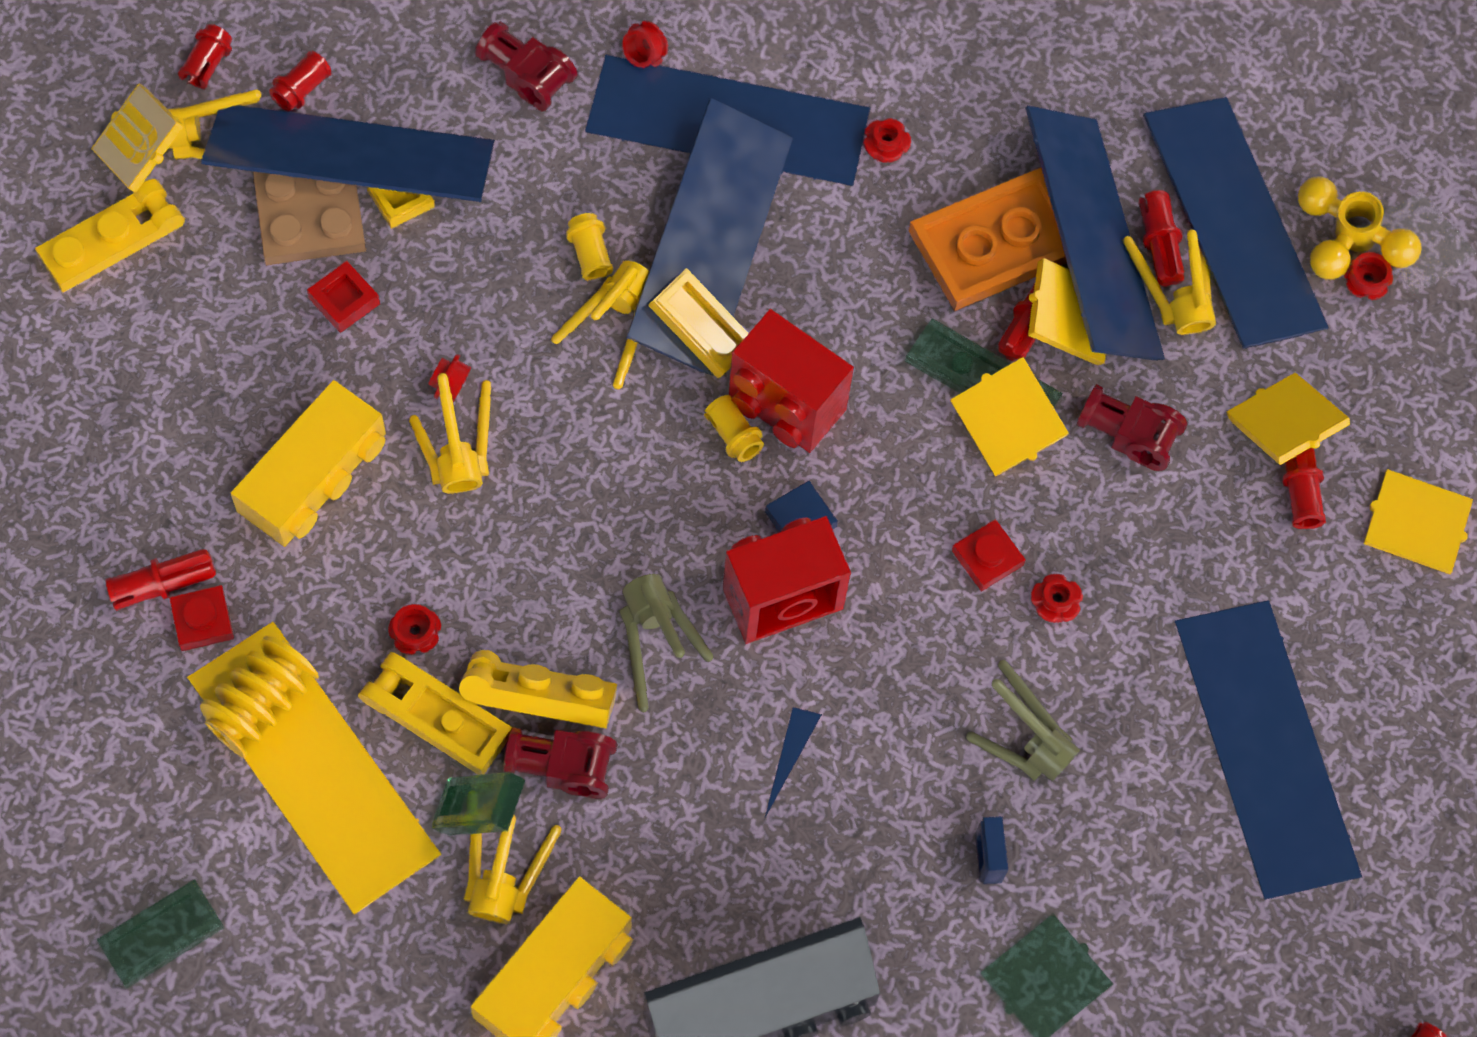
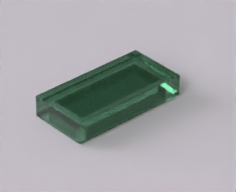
(478, 804)
(160, 933)

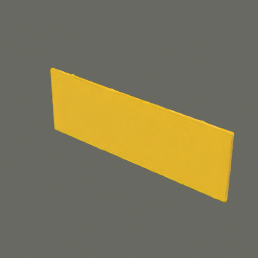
(328, 786)

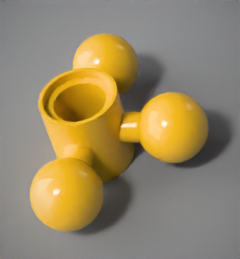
(1331, 257)

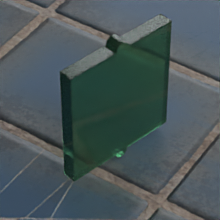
(1046, 978)

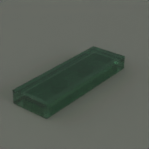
(959, 360)

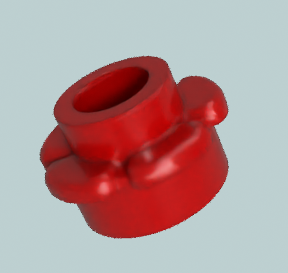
(636, 44)
(886, 150)
(1374, 266)
(456, 372)
(1057, 611)
(414, 616)

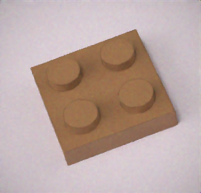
(307, 218)

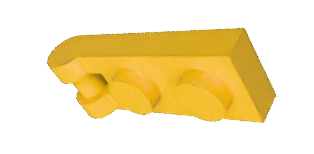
(109, 236)
(537, 690)
(437, 714)

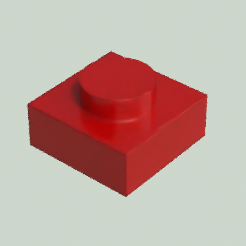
(343, 296)
(988, 555)
(201, 618)

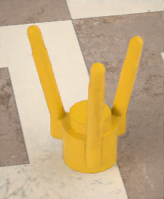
(190, 116)
(621, 294)
(1192, 304)
(458, 466)
(495, 895)

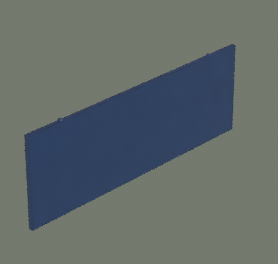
(667, 106)
(349, 152)
(713, 220)
(1235, 222)
(1093, 233)
(1268, 750)

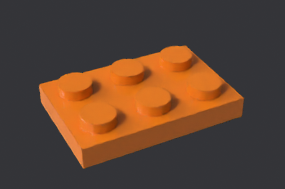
(990, 239)

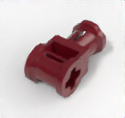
(529, 68)
(1135, 426)
(563, 760)

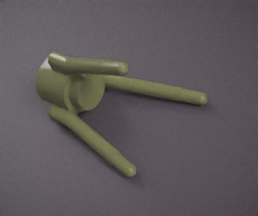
(654, 607)
(1049, 748)

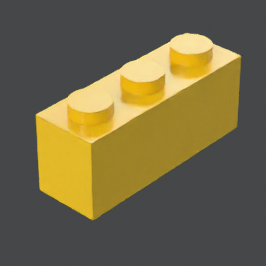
(310, 464)
(555, 965)

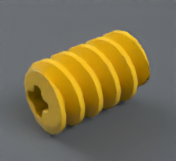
(256, 693)

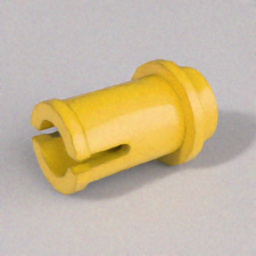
(589, 244)
(741, 438)

